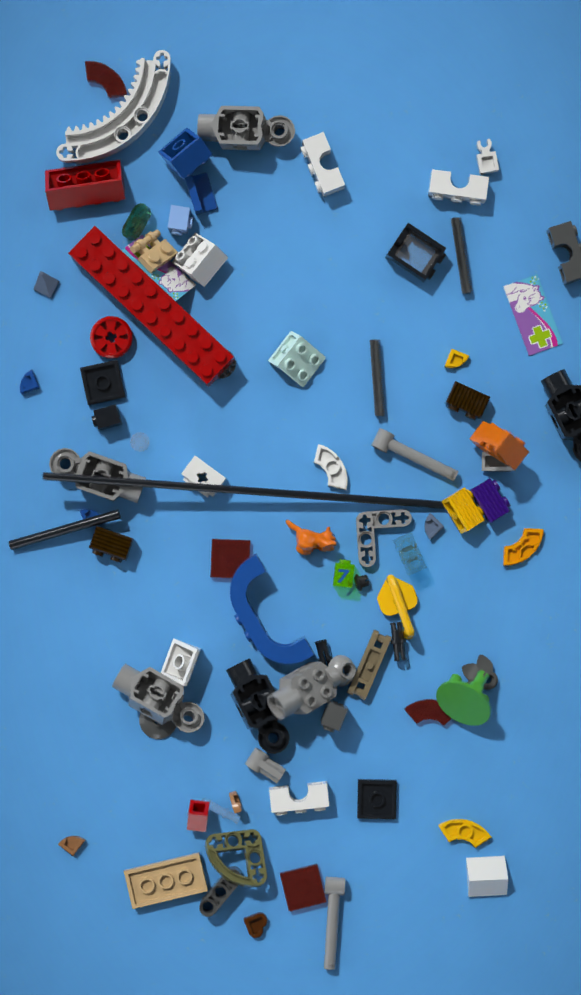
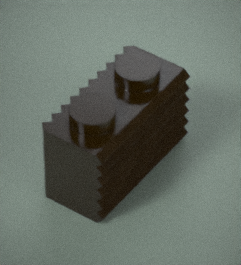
(467, 400)
(111, 543)

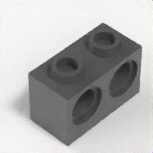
(333, 716)

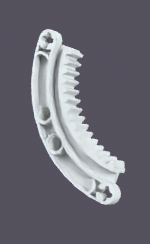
(145, 98)

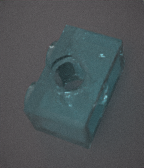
(409, 553)

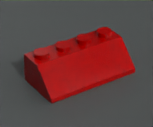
(84, 185)

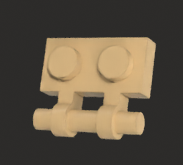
(156, 256)

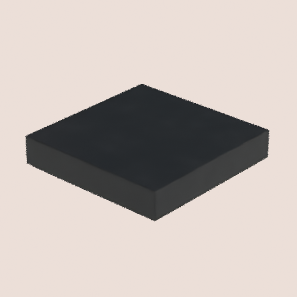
(102, 382)
(376, 799)

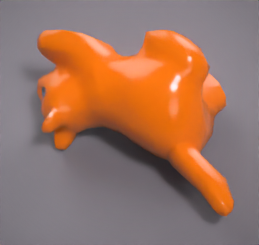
(309, 540)

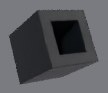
(106, 417)

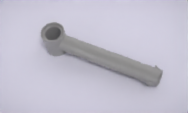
(385, 441)
(334, 887)

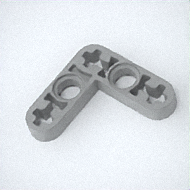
(374, 523)

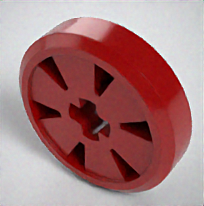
(116, 327)

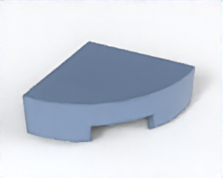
(432, 526)

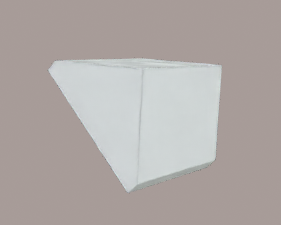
(180, 661)
(486, 876)

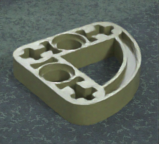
(248, 848)

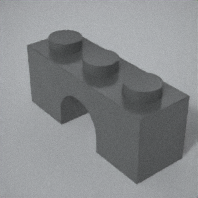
(565, 236)

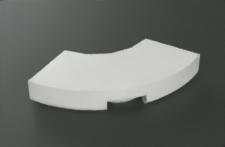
(333, 467)

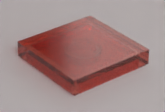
(228, 556)
(303, 887)

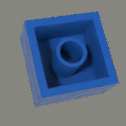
(185, 153)

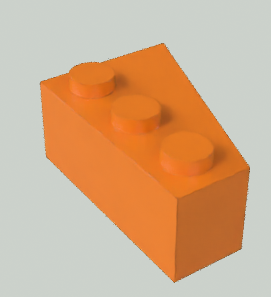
(499, 444)

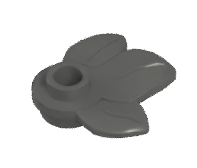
(483, 663)

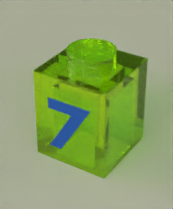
(343, 573)

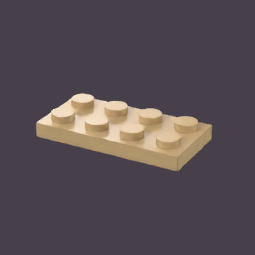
(165, 880)

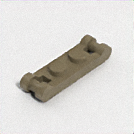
(369, 664)

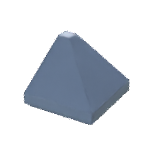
(46, 284)

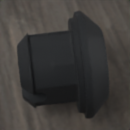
(360, 581)

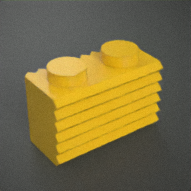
(463, 510)

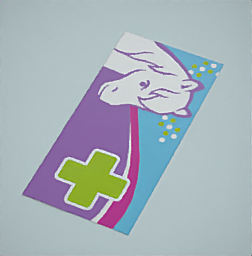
(168, 276)
(533, 315)

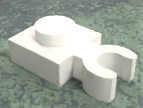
(487, 160)

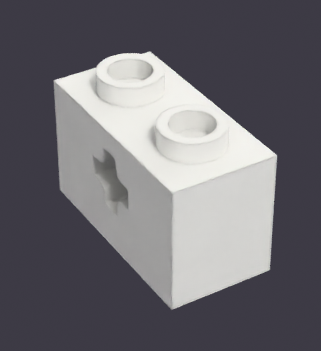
(198, 467)

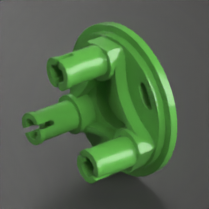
(465, 701)

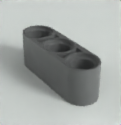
(217, 900)

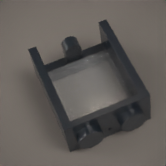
(416, 252)

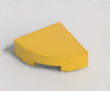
(455, 359)

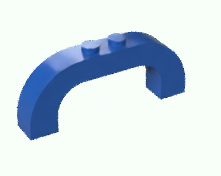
(255, 631)

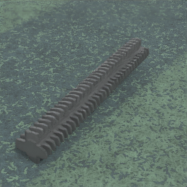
(462, 264)
(377, 389)

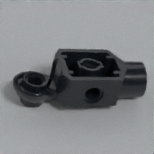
(565, 407)
(251, 701)

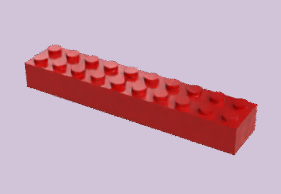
(151, 306)

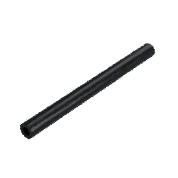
(64, 529)

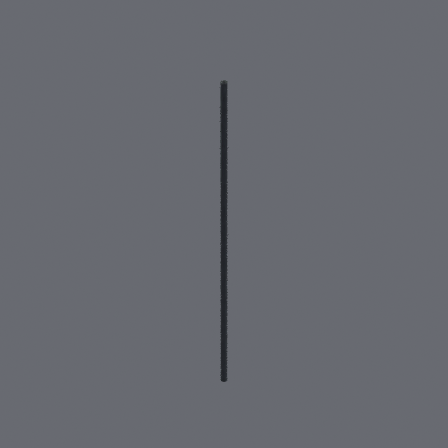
(242, 490)

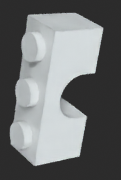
(327, 180)
(441, 187)
(282, 801)

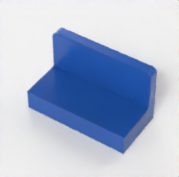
(201, 193)

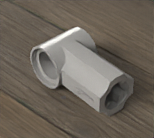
(261, 763)

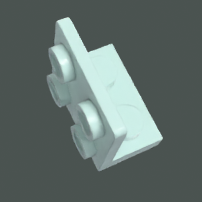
(297, 358)

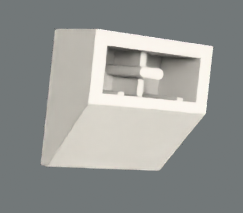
(200, 259)

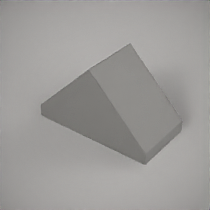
(492, 464)

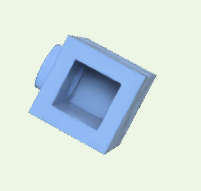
(179, 220)

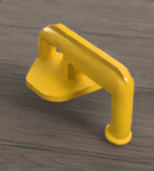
(397, 598)

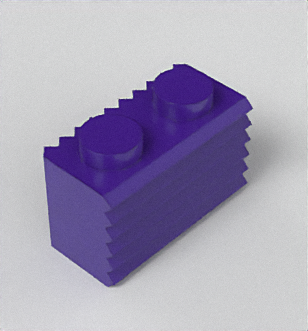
(490, 500)

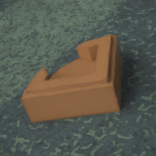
(235, 802)
(71, 844)

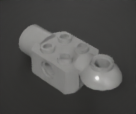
(244, 128)
(97, 465)
(310, 686)
(158, 697)

